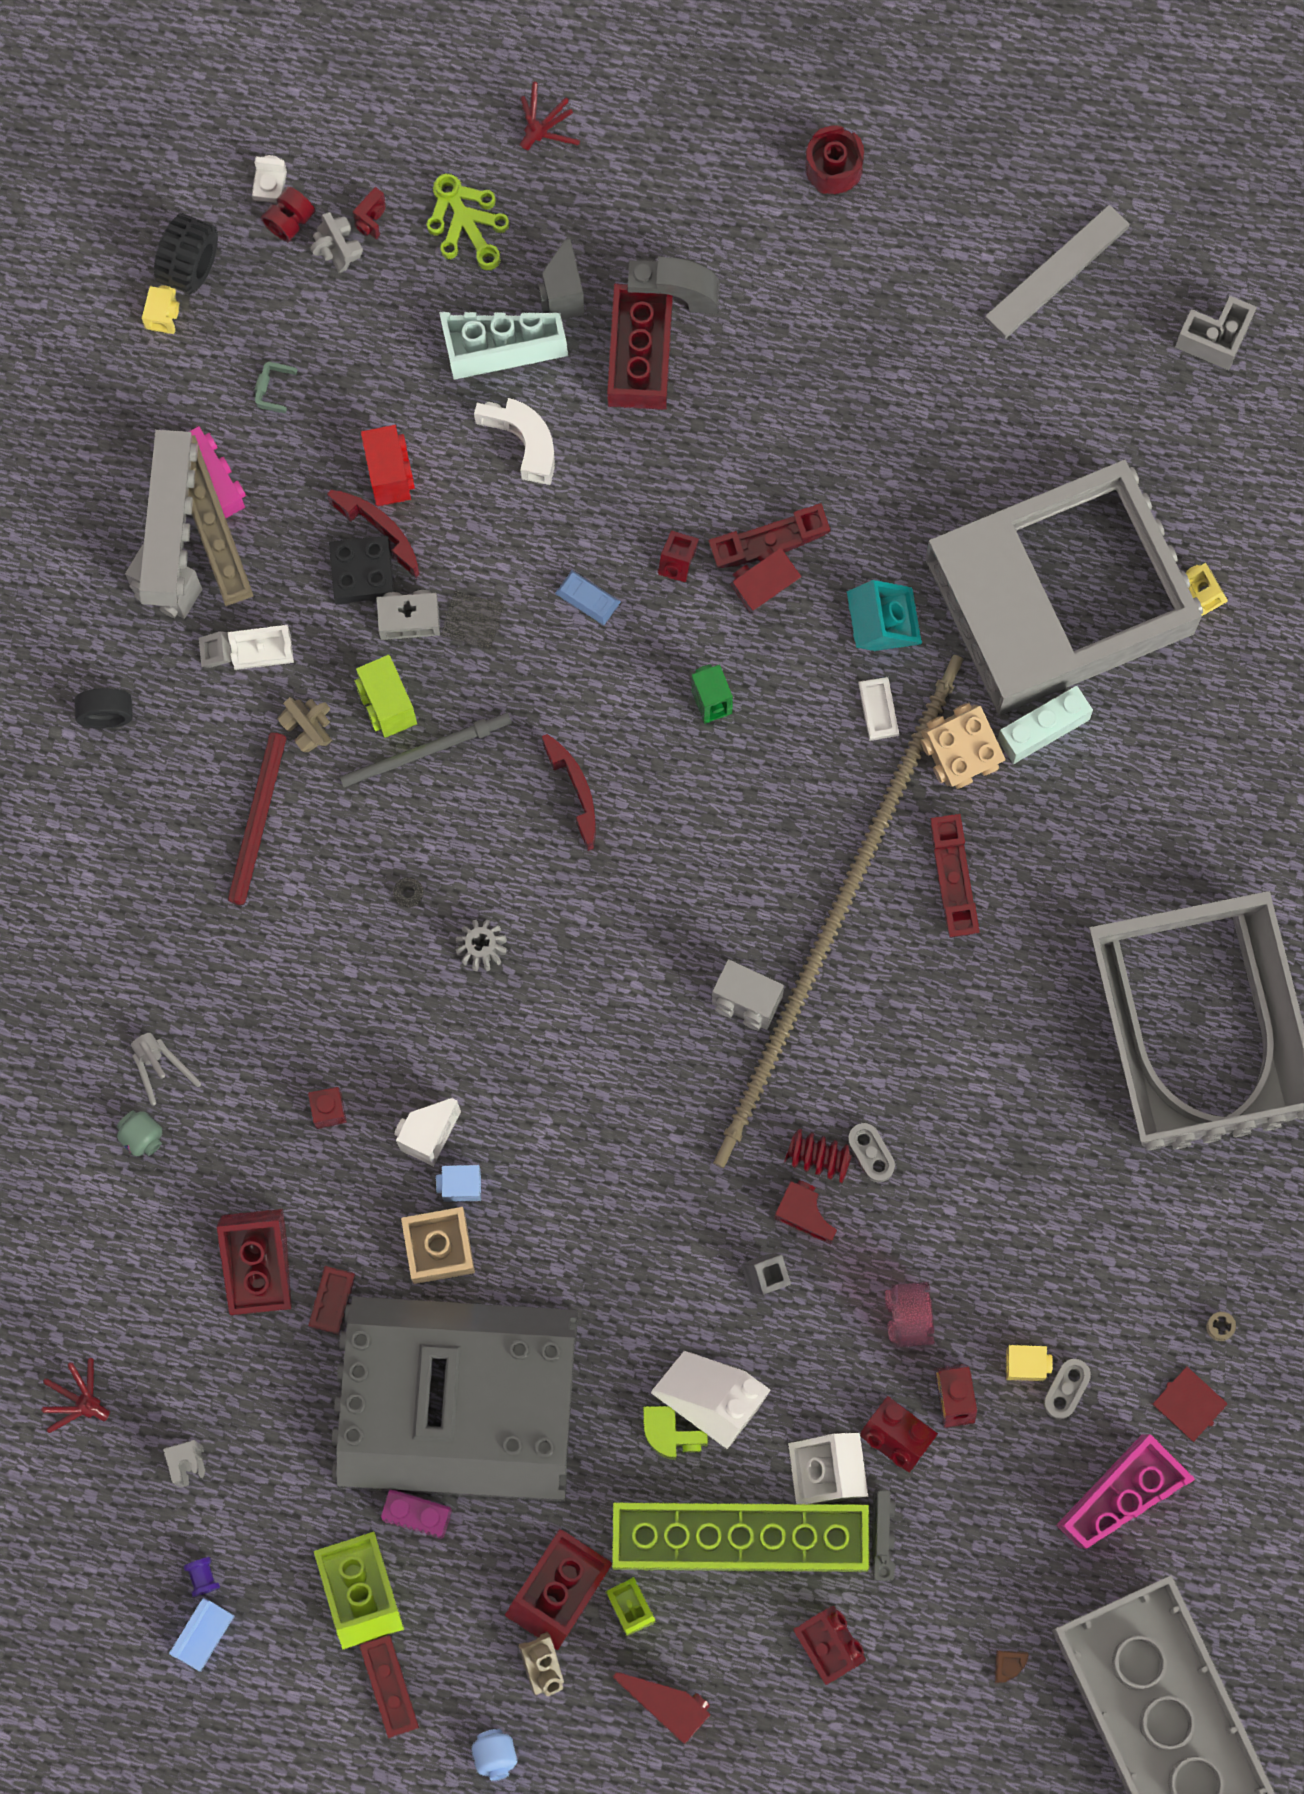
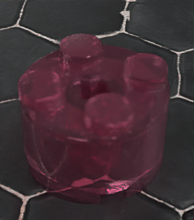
(911, 1314)

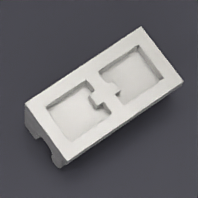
(261, 647)

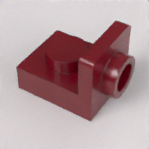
(370, 208)
(677, 556)

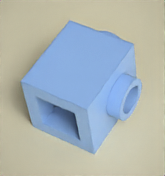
(459, 1183)

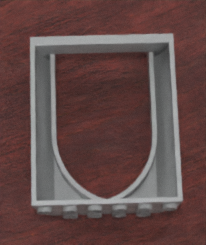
(1280, 1086)

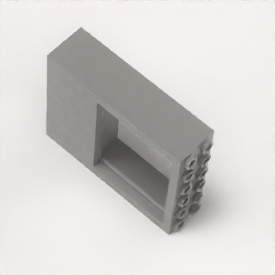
(1008, 614)

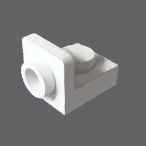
(269, 178)

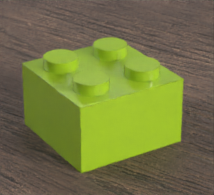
(387, 698)

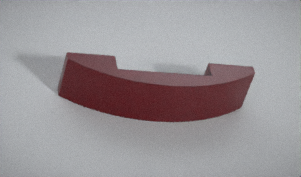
(352, 505)
(788, 534)
(559, 758)
(954, 875)

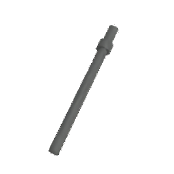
(480, 729)

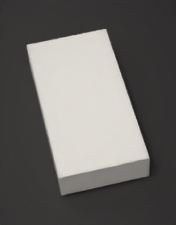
(878, 708)

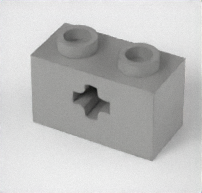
(423, 619)

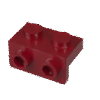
(898, 1434)

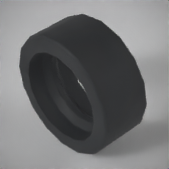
(103, 708)

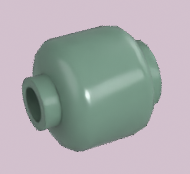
(139, 1133)

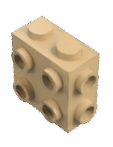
(962, 746)

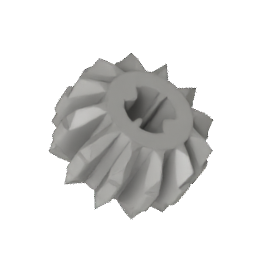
(474, 937)

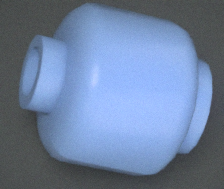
(494, 1754)

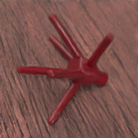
(536, 129)
(85, 1404)

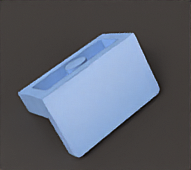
(201, 1634)

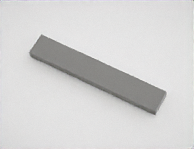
(1057, 272)

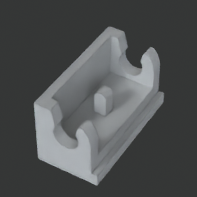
(184, 1459)

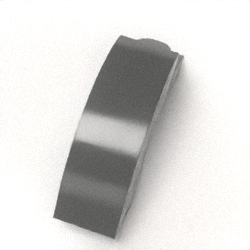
(677, 278)

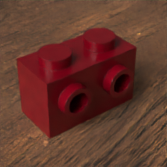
(765, 579)

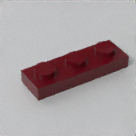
(389, 1686)

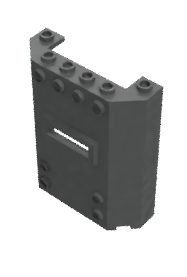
(501, 1399)

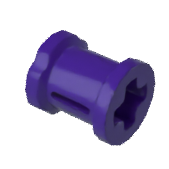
(201, 1576)

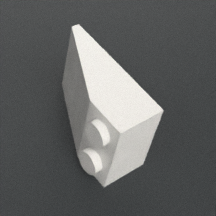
(711, 1395)

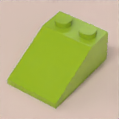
(358, 1590)

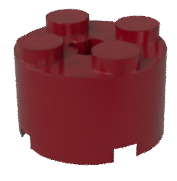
(834, 160)

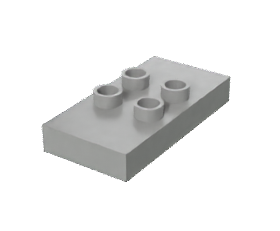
(1159, 1697)

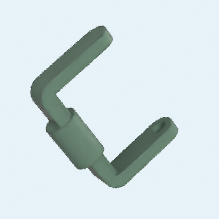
(262, 383)

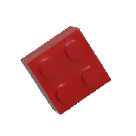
(388, 465)

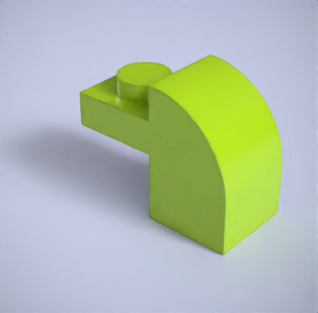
(662, 1433)

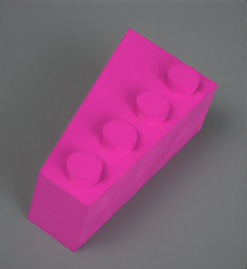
(1124, 1492)

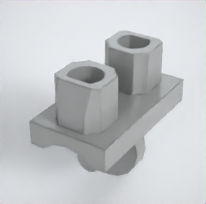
(332, 245)

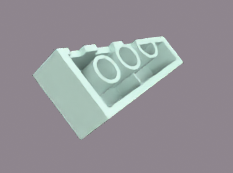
(501, 341)

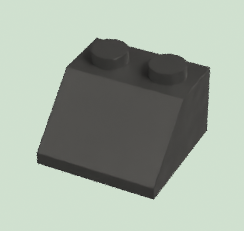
(562, 285)

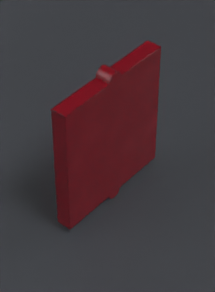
(1189, 1404)

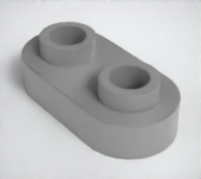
(871, 1153)
(1066, 1389)

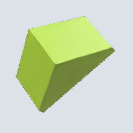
(630, 1606)

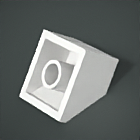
(427, 1130)
(828, 1469)

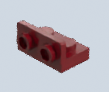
(830, 1644)

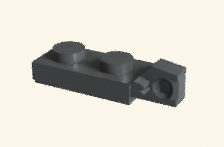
(882, 1537)

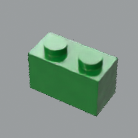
(711, 693)

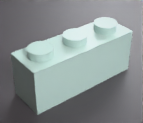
(1045, 724)

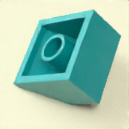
(883, 616)

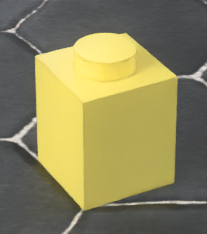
(1027, 1363)

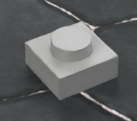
(214, 649)

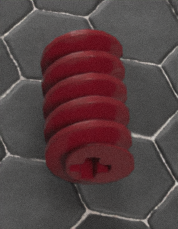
(819, 1155)

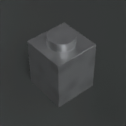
(766, 1274)

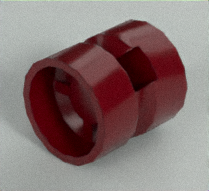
(289, 212)

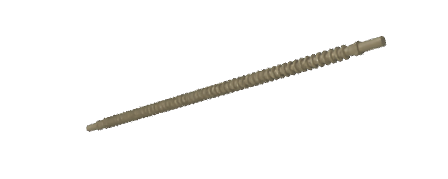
(734, 1132)

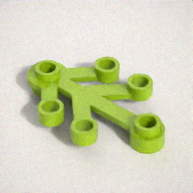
(465, 218)

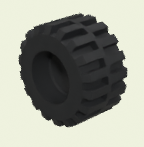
(185, 253)

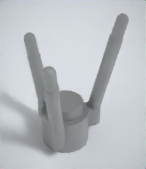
(148, 1051)

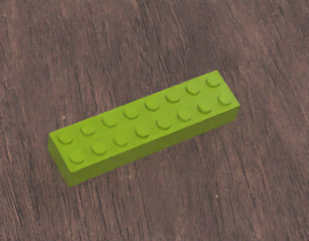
(740, 1537)

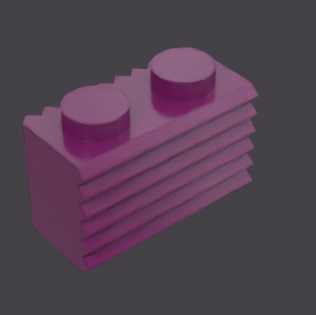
(416, 1514)

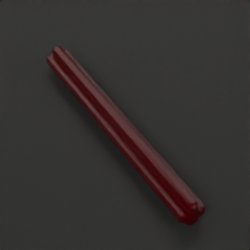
(257, 819)

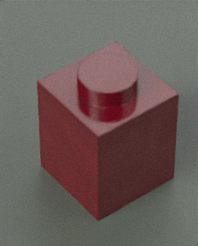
(327, 1107)

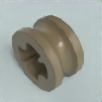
(1228, 1320)

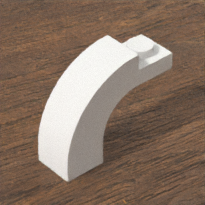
(530, 429)

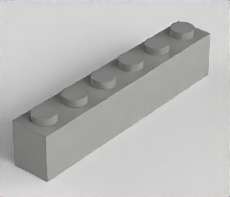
(166, 518)

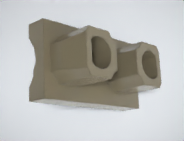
(298, 713)
(542, 1665)

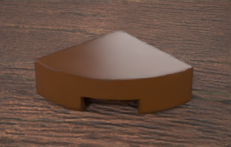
(1009, 1664)

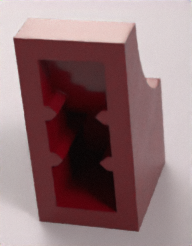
(801, 1212)

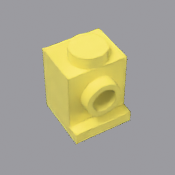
(160, 309)
(1209, 597)

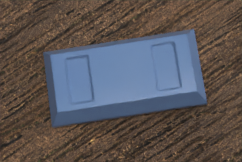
(587, 597)

